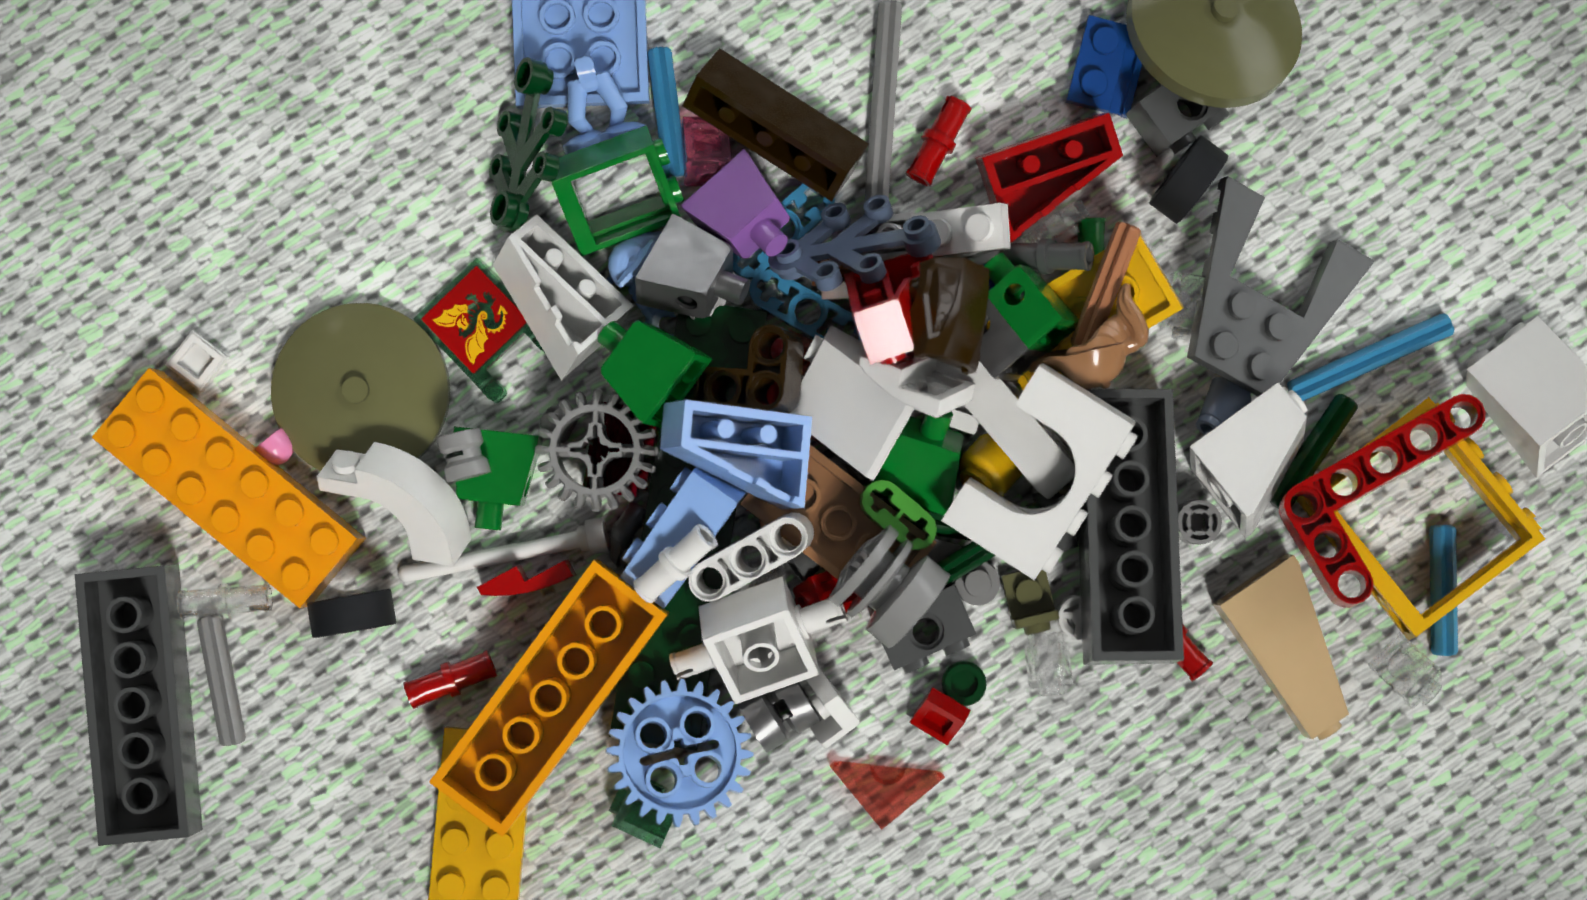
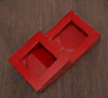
(516, 581)

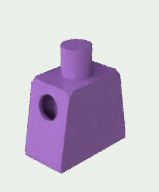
(740, 209)

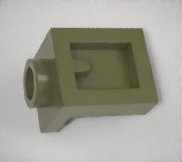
(1029, 601)

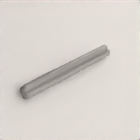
(883, 99)

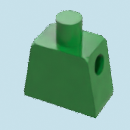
(1041, 316)
(649, 368)
(925, 462)
(512, 468)

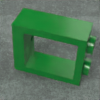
(628, 221)

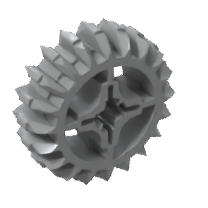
(597, 471)

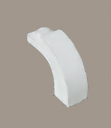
(410, 491)

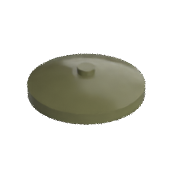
(1216, 48)
(358, 381)

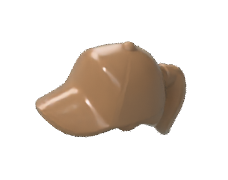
(1106, 351)

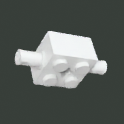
(758, 640)

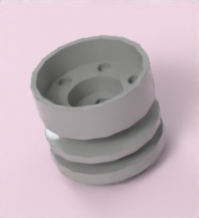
(889, 586)

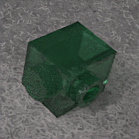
(640, 827)

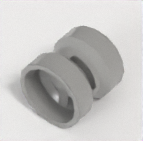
(463, 455)
(1191, 522)

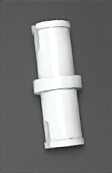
(675, 563)

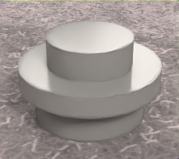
(978, 585)

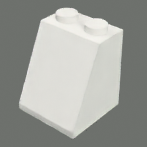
(1533, 393)
(847, 406)
(1250, 455)

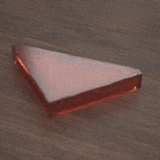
(885, 789)

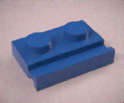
(1105, 68)

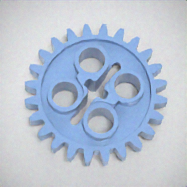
(689, 792)

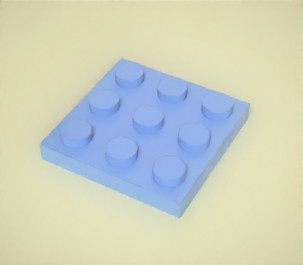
(567, 29)

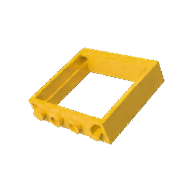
(1493, 491)

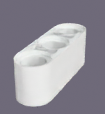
(736, 572)

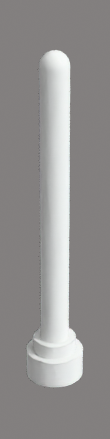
(588, 537)

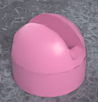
(276, 448)

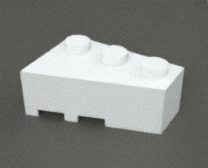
(558, 294)

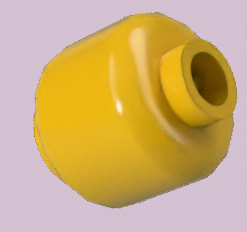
(988, 465)

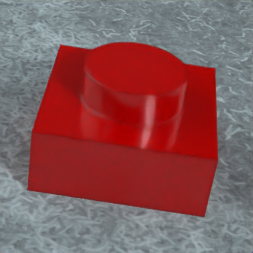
(940, 716)

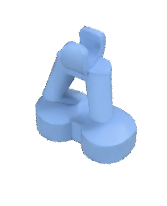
(577, 100)

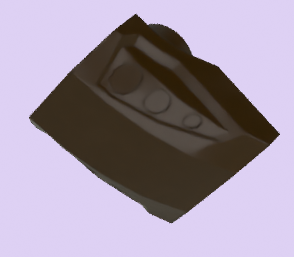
(949, 311)

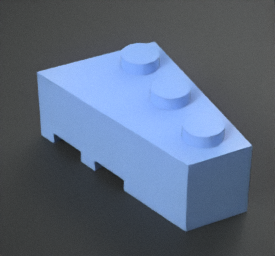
(742, 446)
(698, 500)

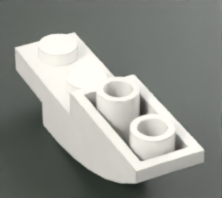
(961, 231)

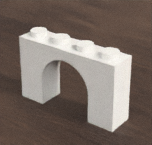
(1031, 535)

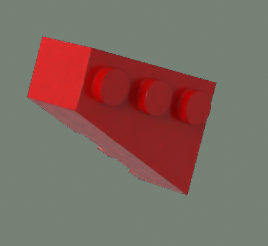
(1048, 168)

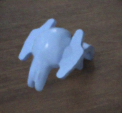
(624, 265)

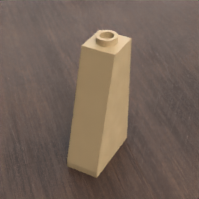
(1285, 643)

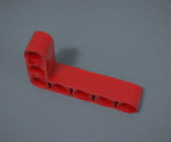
(1365, 480)

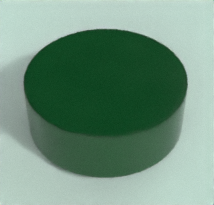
(964, 682)

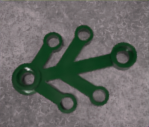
(522, 144)

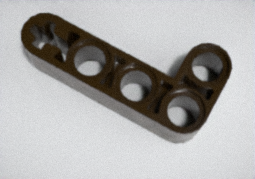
(759, 376)

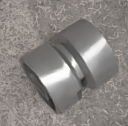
(768, 724)

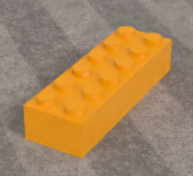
(228, 487)
(548, 698)

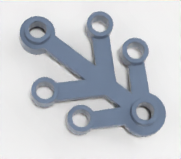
(800, 256)

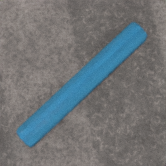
(1372, 357)

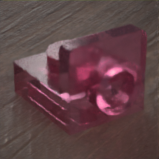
(704, 150)

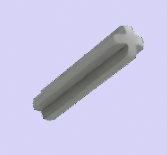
(221, 680)

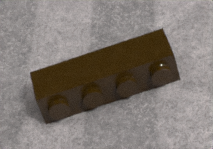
(775, 124)

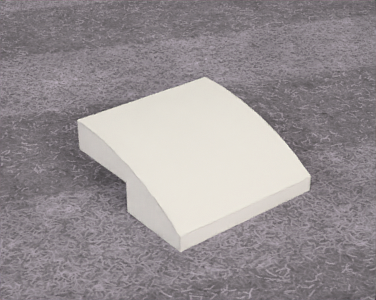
(919, 385)

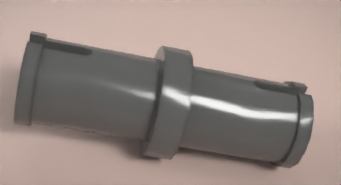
(1050, 256)

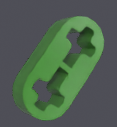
(905, 506)

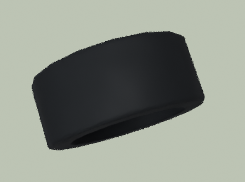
(1189, 179)
(351, 613)

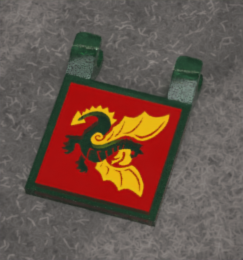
(476, 325)

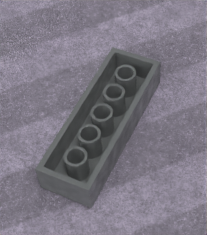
(1133, 543)
(138, 705)

